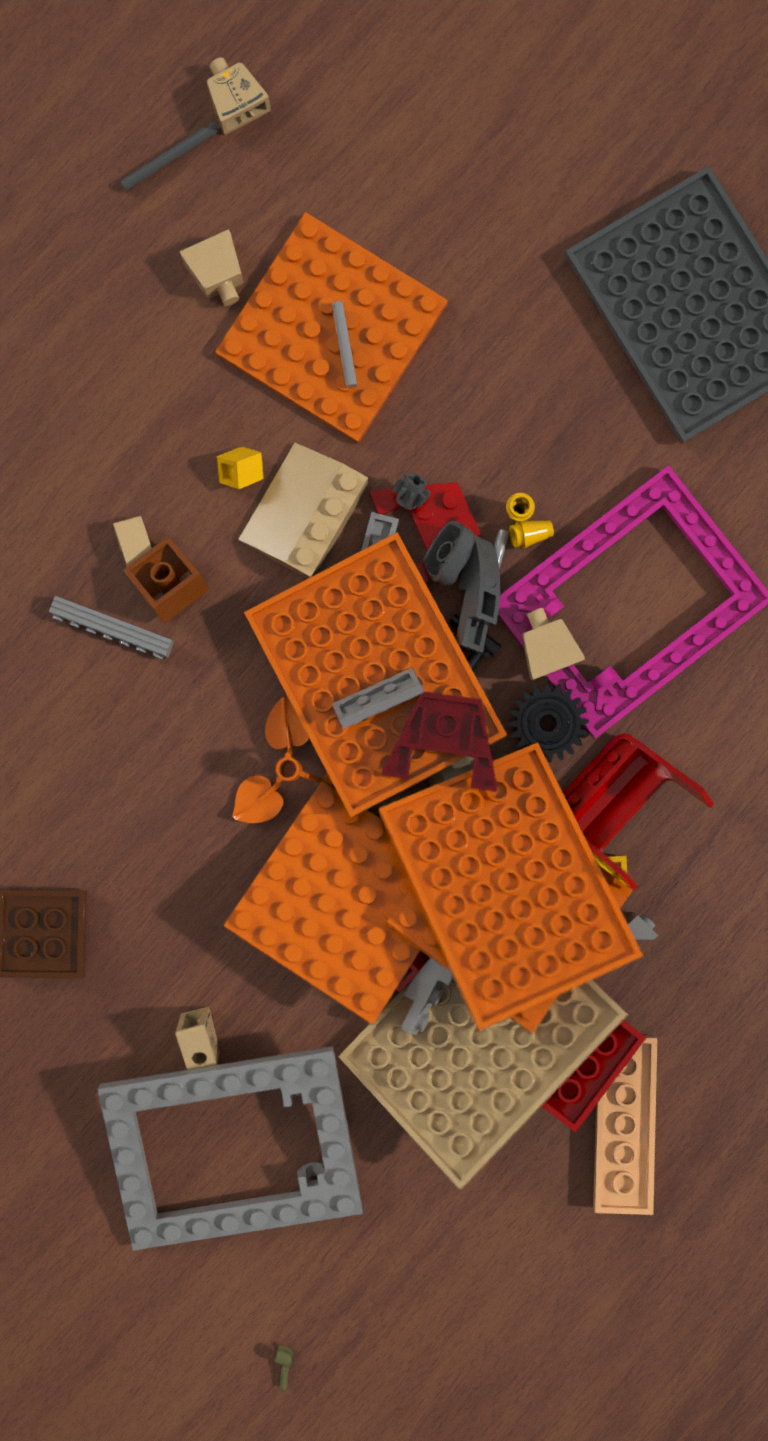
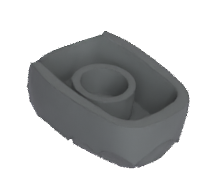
(449, 553)

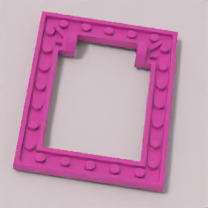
(607, 695)

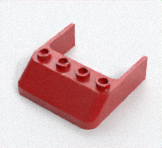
(616, 788)

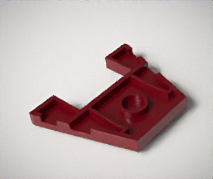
(449, 727)

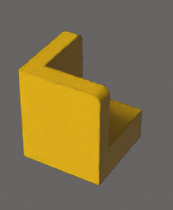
(240, 467)

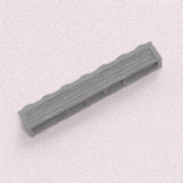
(111, 627)

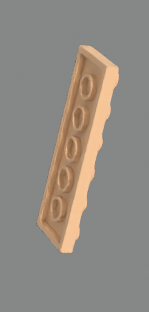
(627, 1138)

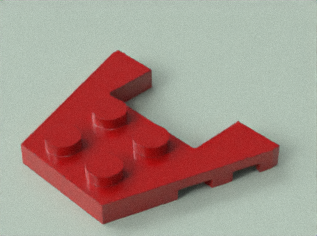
(443, 505)

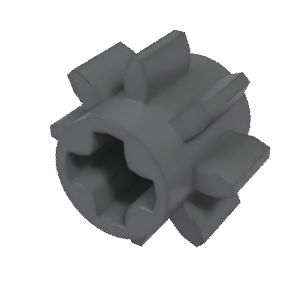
(411, 491)

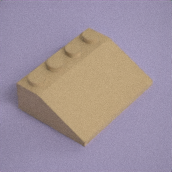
(304, 510)

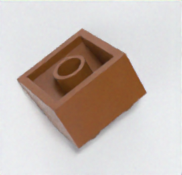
(166, 579)

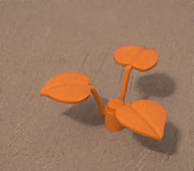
(256, 797)

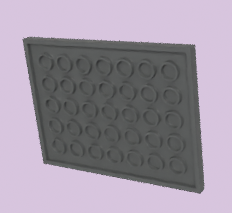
(684, 301)

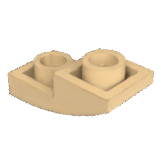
(132, 538)

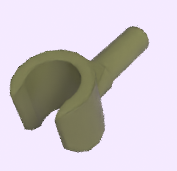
(284, 1358)

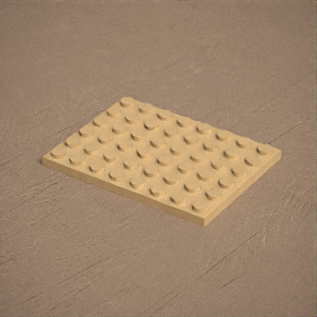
(473, 1089)

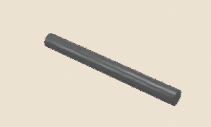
(169, 156)

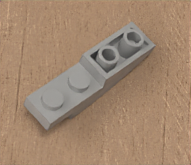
(425, 991)

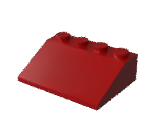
(592, 1079)

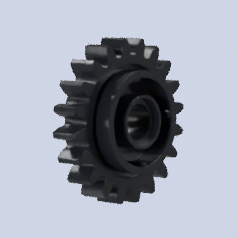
(554, 704)

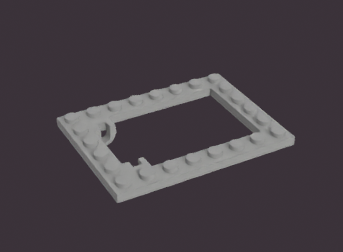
(303, 1074)

